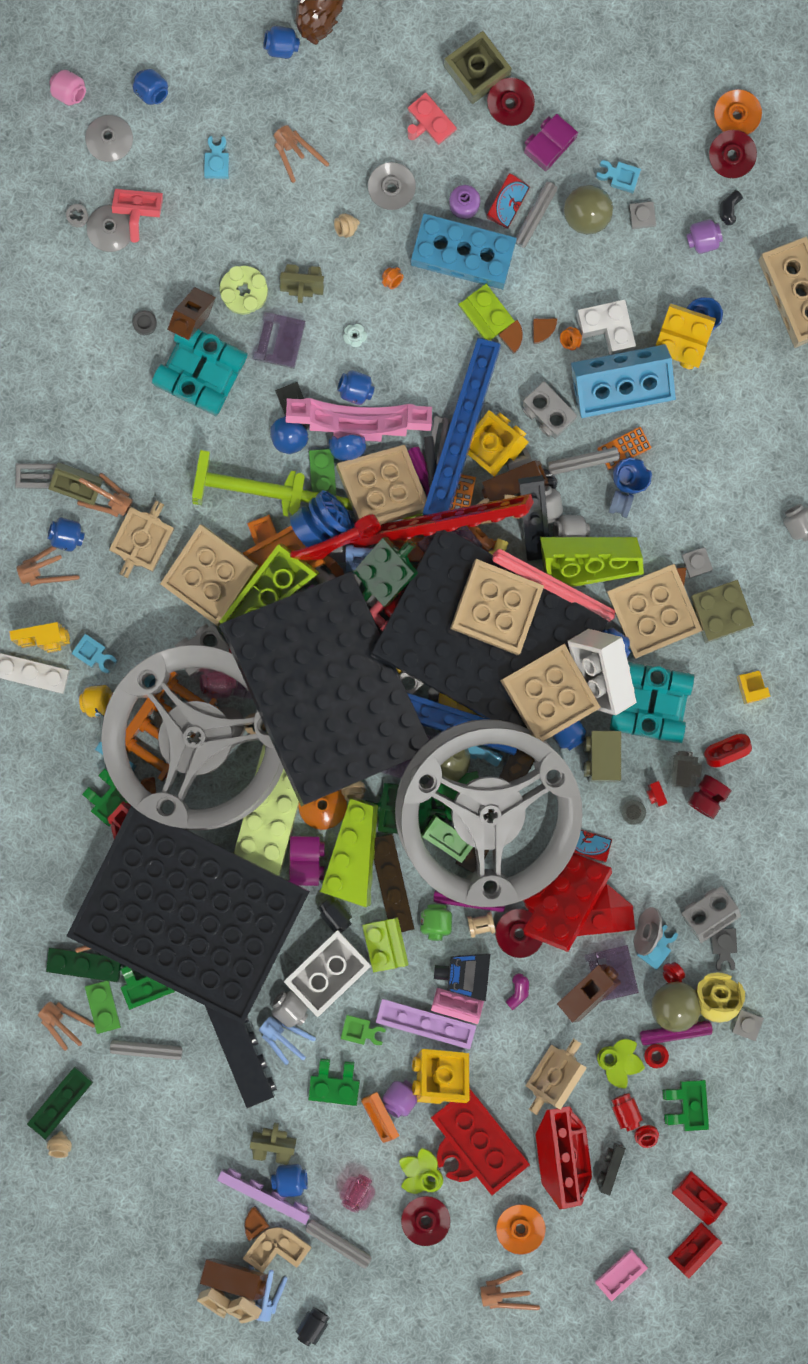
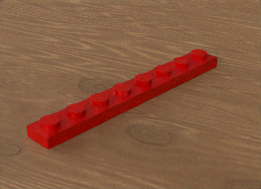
(451, 520)

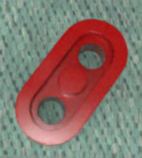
(728, 750)

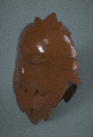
(316, 18)

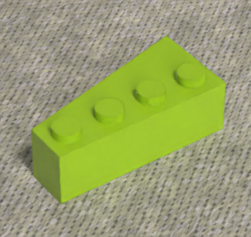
(591, 559)
(275, 580)
(352, 859)

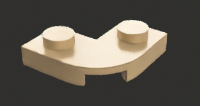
(273, 1242)
(240, 1308)

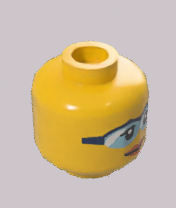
(95, 700)

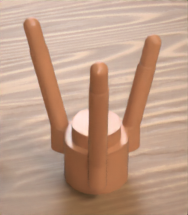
(288, 139)
(119, 502)
(30, 569)
(52, 1016)
(493, 1296)

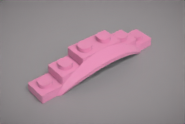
(359, 421)

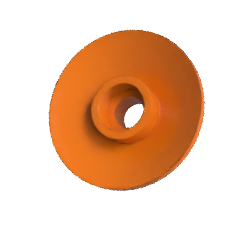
(741, 102)
(328, 817)
(522, 1242)

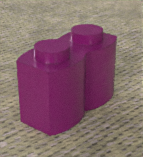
(550, 141)
(305, 860)

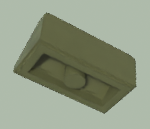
(66, 482)

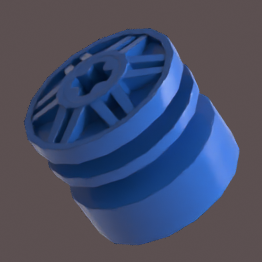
(321, 520)

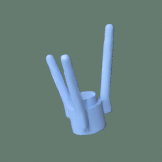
(273, 1029)
(265, 1303)

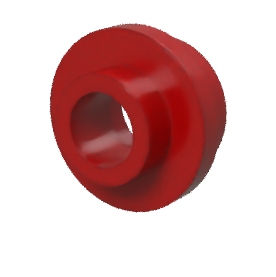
(673, 972)
(659, 1063)
(646, 1136)

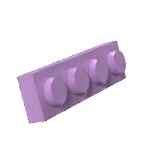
(426, 1024)
(255, 1190)

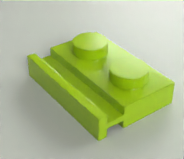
(486, 313)
(385, 944)

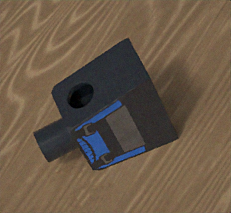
(466, 975)

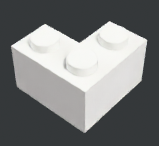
(610, 320)

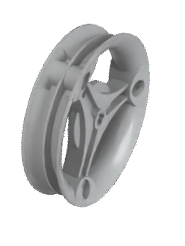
(175, 742)
(501, 825)

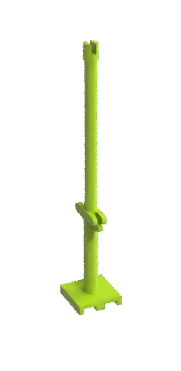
(290, 493)

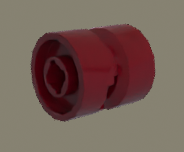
(709, 796)

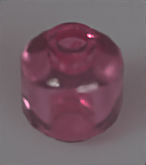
(216, 684)
(357, 1193)

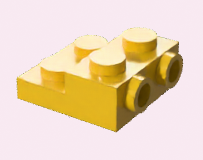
(685, 335)
(496, 442)
(47, 637)
(441, 1076)

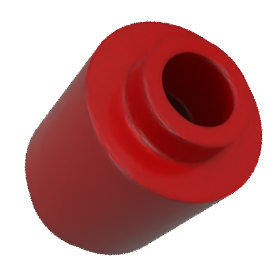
(626, 1112)

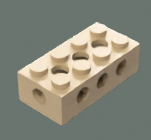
(783, 286)

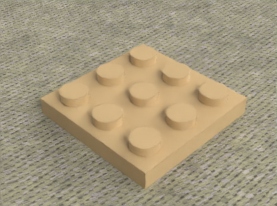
(383, 485)
(209, 574)
(497, 607)
(654, 611)
(550, 693)

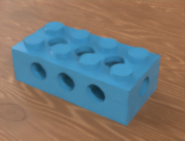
(459, 236)
(623, 381)

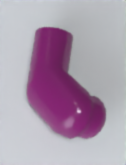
(521, 991)

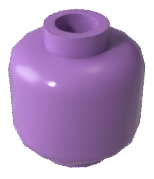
(464, 209)
(704, 236)
(399, 1099)

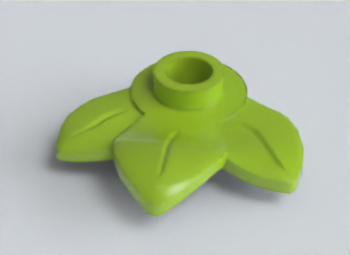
(623, 1064)
(417, 1172)

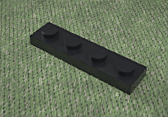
(536, 521)

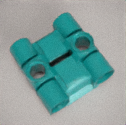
(215, 377)
(668, 708)

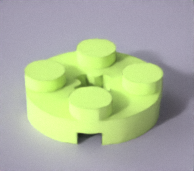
(249, 302)

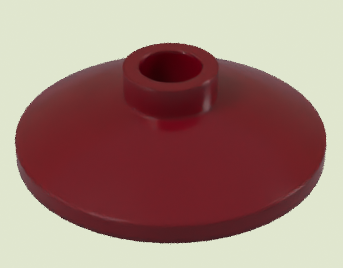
(516, 91)
(745, 154)
(506, 937)
(425, 1234)

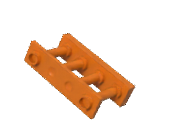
(142, 723)

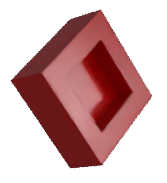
(656, 795)

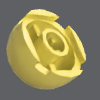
(720, 997)

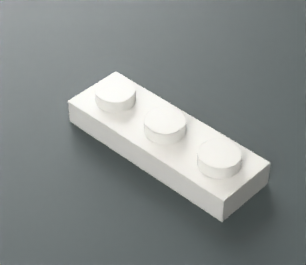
(33, 673)

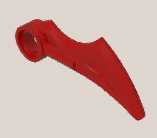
(363, 528)

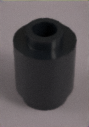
(335, 915)
(312, 1327)

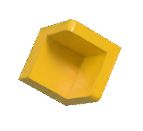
(752, 687)

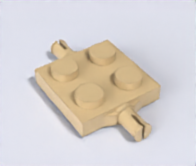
(141, 539)
(555, 1077)

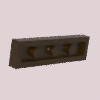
(392, 882)

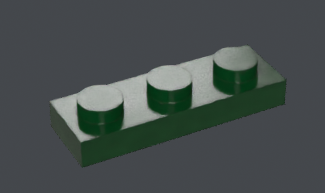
(82, 965)
(60, 1103)

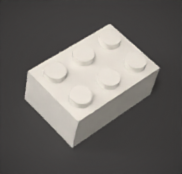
(605, 669)
(327, 973)

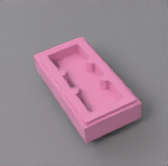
(457, 1006)
(621, 1275)

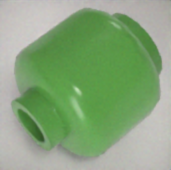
(436, 922)

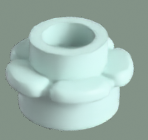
(354, 341)

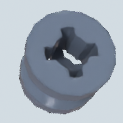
(621, 504)

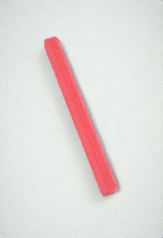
(552, 584)

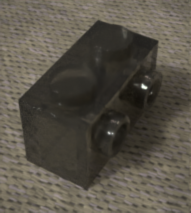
(683, 770)

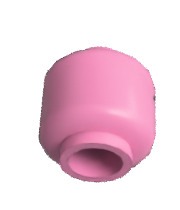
(67, 87)

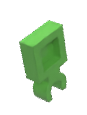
(358, 1029)

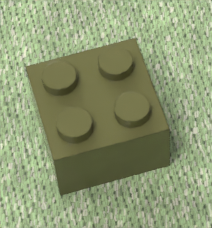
(477, 67)
(721, 611)
(603, 756)

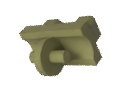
(302, 284)
(273, 1141)

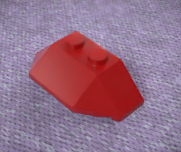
(609, 914)
(564, 1157)

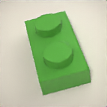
(322, 471)
(446, 838)
(103, 1007)

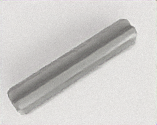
(536, 214)
(583, 461)
(146, 1050)
(338, 1244)

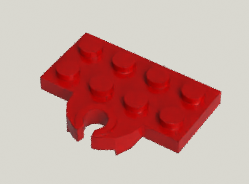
(566, 902)
(477, 1144)

